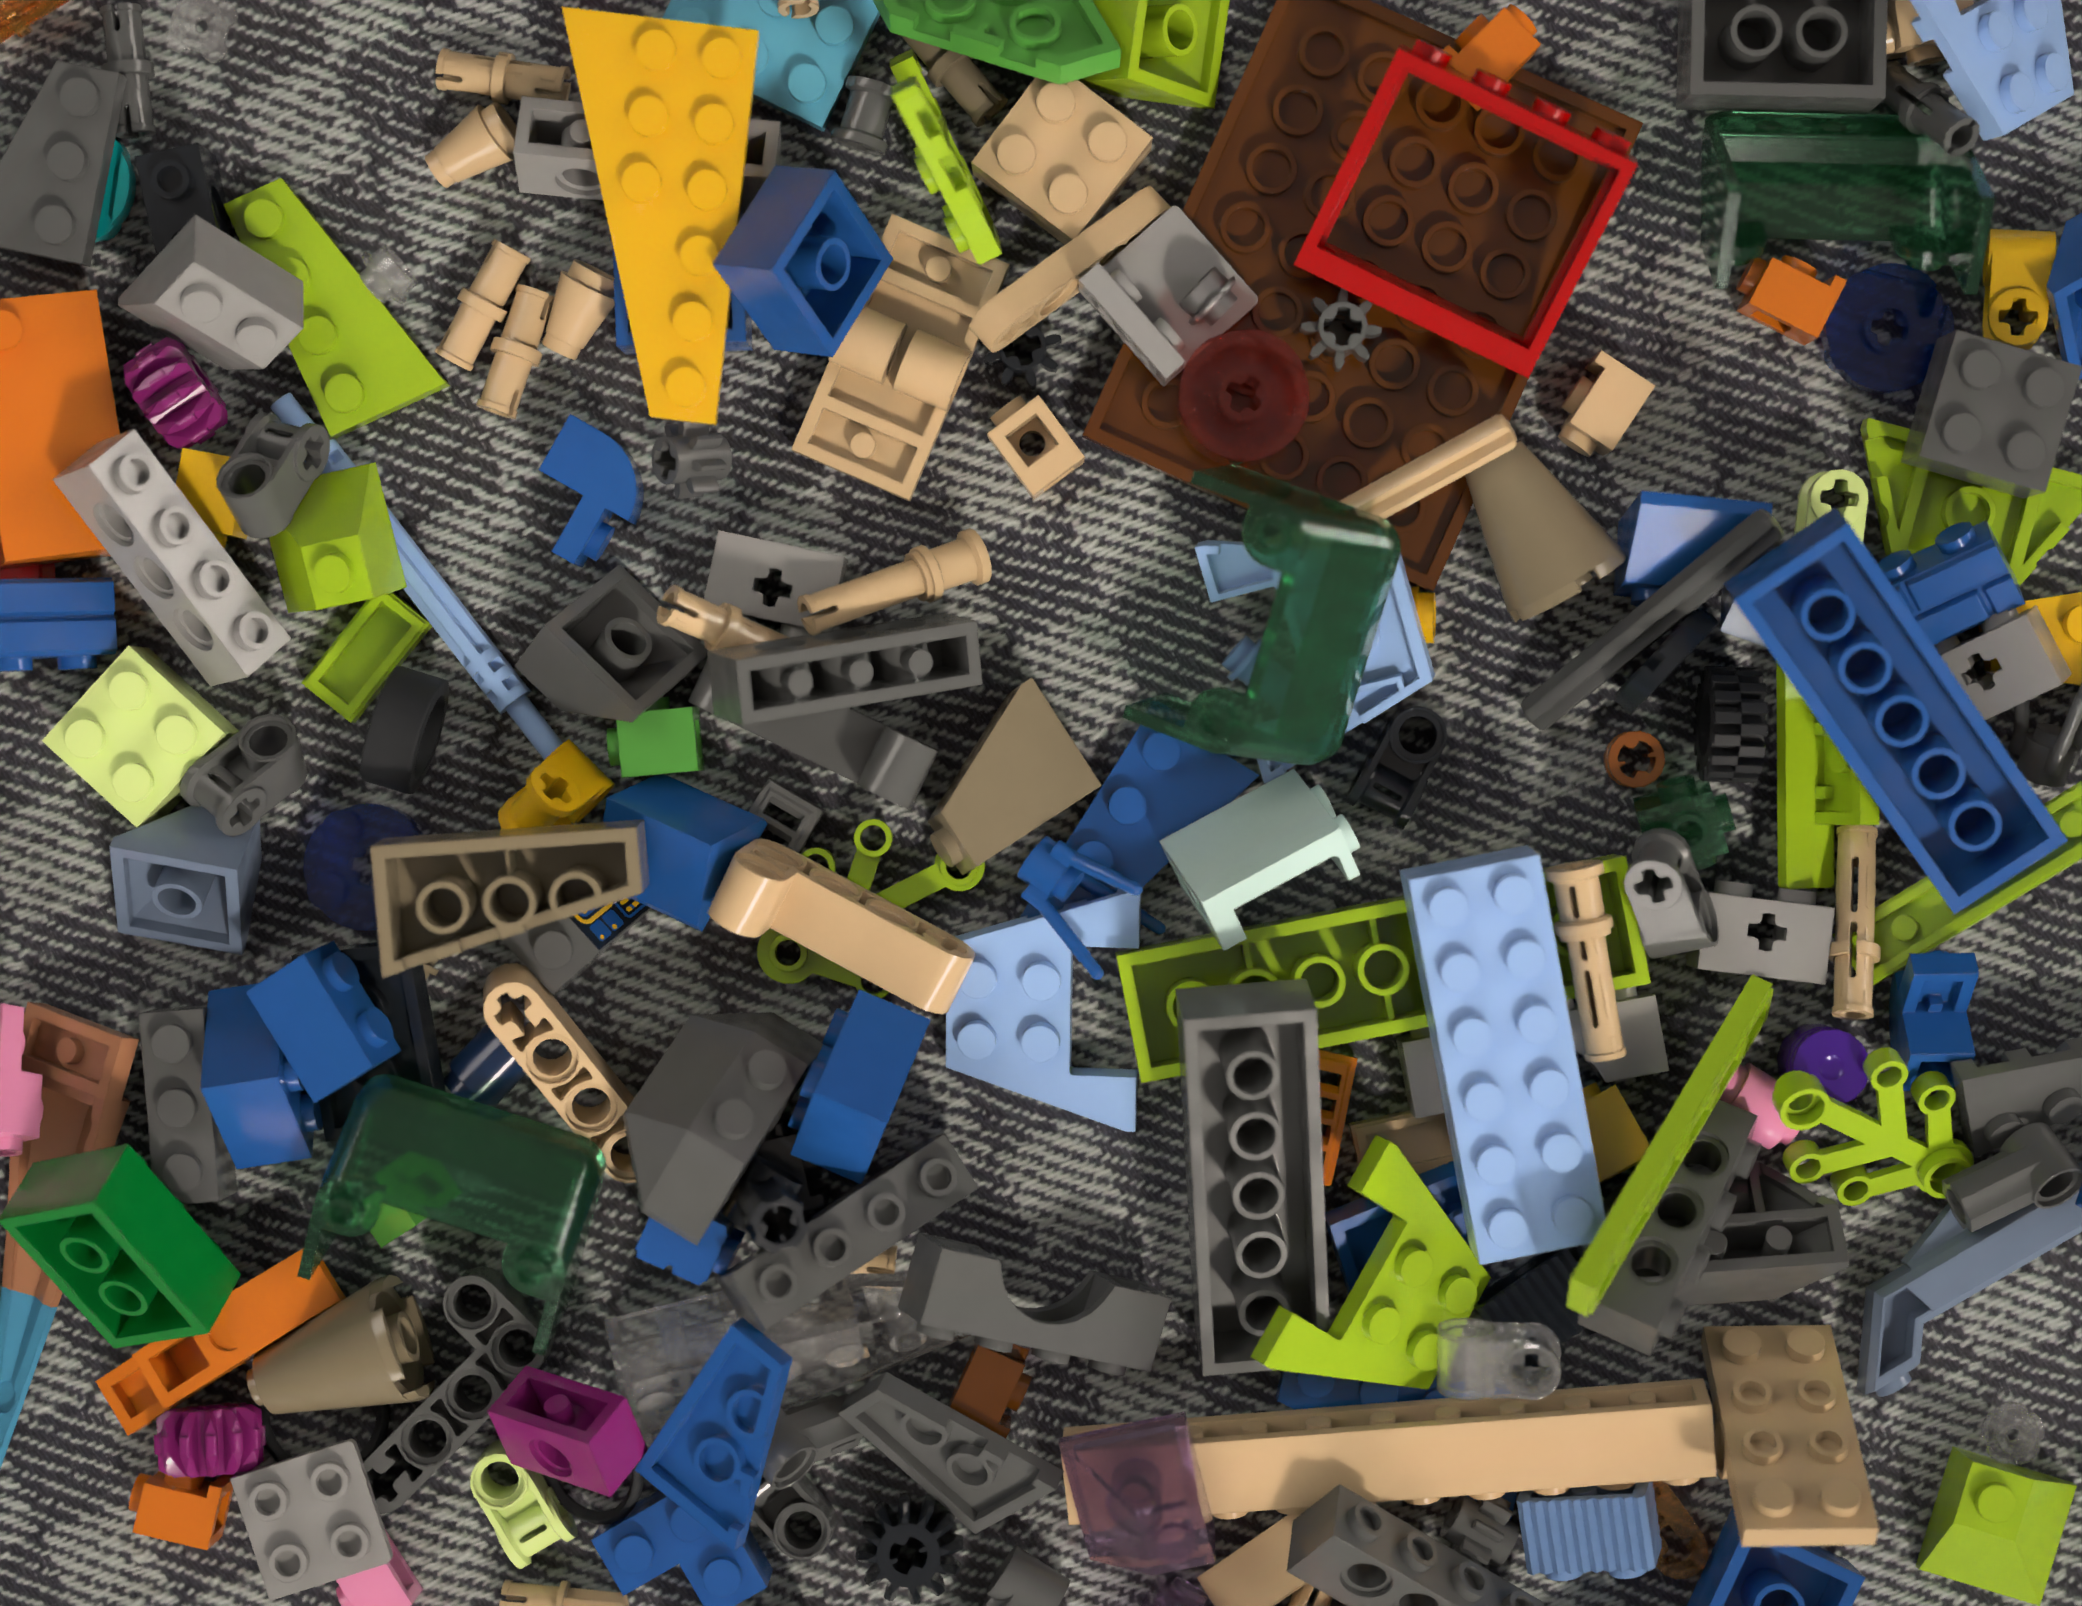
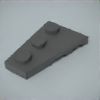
(61, 164)
(2017, 1092)
(948, 1454)

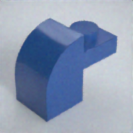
(606, 479)
(1930, 1012)

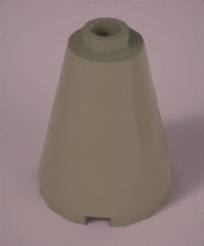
(1537, 533)
(349, 1356)

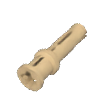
(921, 575)
(1585, 930)

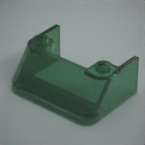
(1839, 182)
(1317, 633)
(469, 1171)

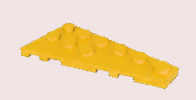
(670, 156)

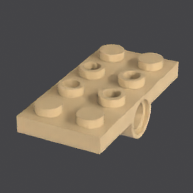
(900, 362)
(1787, 1436)

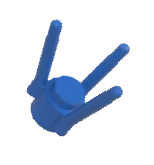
(1056, 872)

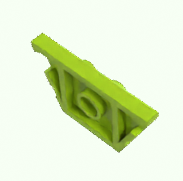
(1920, 504)

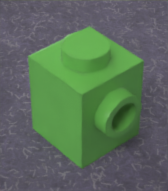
(657, 742)

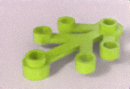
(862, 873)
(1805, 1104)

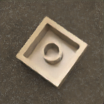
(1061, 156)

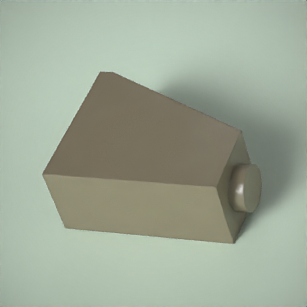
(1010, 782)

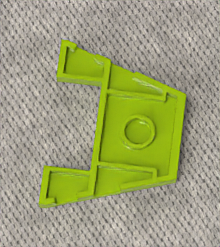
(941, 162)
(1407, 1287)

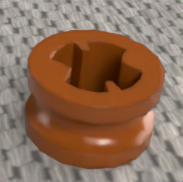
(1638, 777)

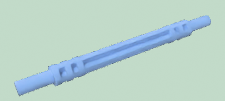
(448, 614)

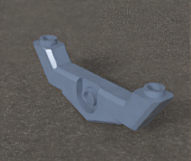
(1942, 1272)

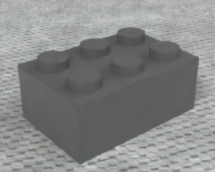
(1781, 55)

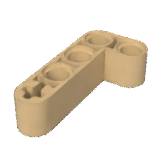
(842, 922)
(560, 1077)

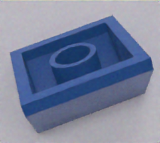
(687, 843)

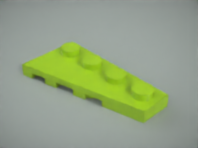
(350, 344)

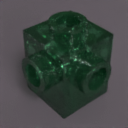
(1685, 800)

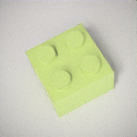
(138, 735)

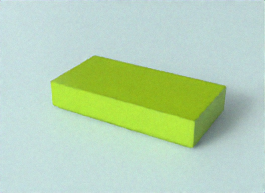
(366, 654)

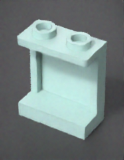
(1255, 848)

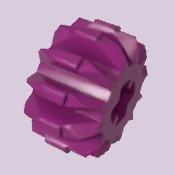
(175, 393)
(209, 1440)

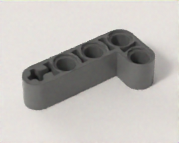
(846, 744)
(448, 1403)

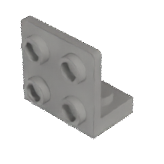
(1143, 289)
(311, 1518)

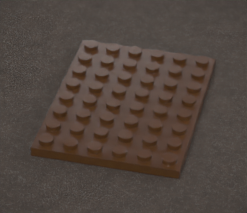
(1440, 202)

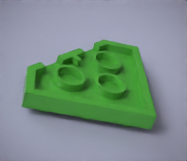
(1034, 37)

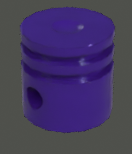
(1827, 1054)

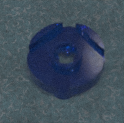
(1916, 307)
(330, 859)

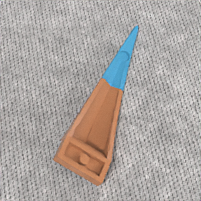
(83, 1112)

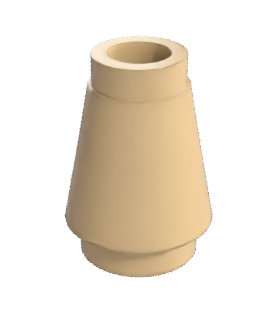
(474, 145)
(578, 308)

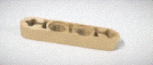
(1058, 276)

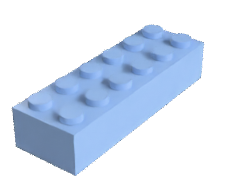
(1504, 1053)

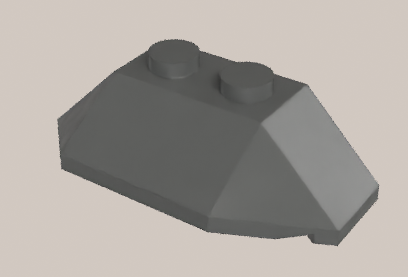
(711, 1112)
(1770, 1246)

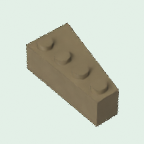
(491, 884)

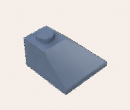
(186, 881)

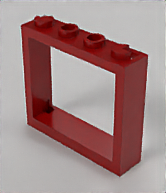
(1422, 306)

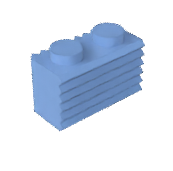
(1590, 1532)

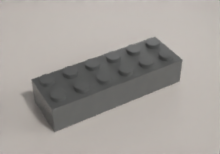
(1252, 1164)

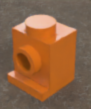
(1495, 45)
(1788, 297)
(181, 1508)

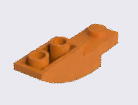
(250, 1321)

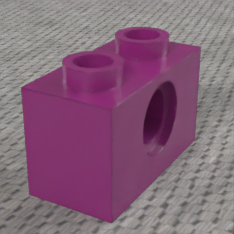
(568, 1430)

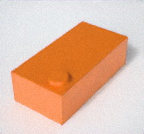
(51, 413)

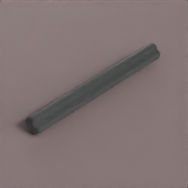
(1652, 619)

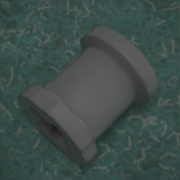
(865, 116)

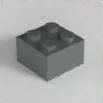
(1991, 414)

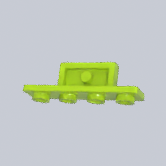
(1812, 793)

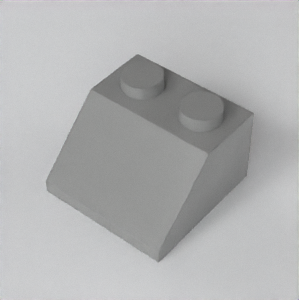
(218, 298)

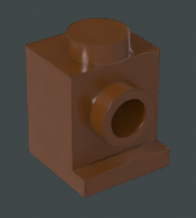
(991, 1385)

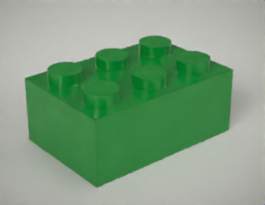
(120, 1246)

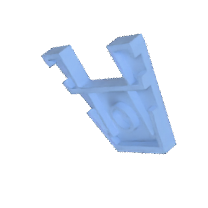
(2003, 57)
(1399, 653)
(1017, 1010)

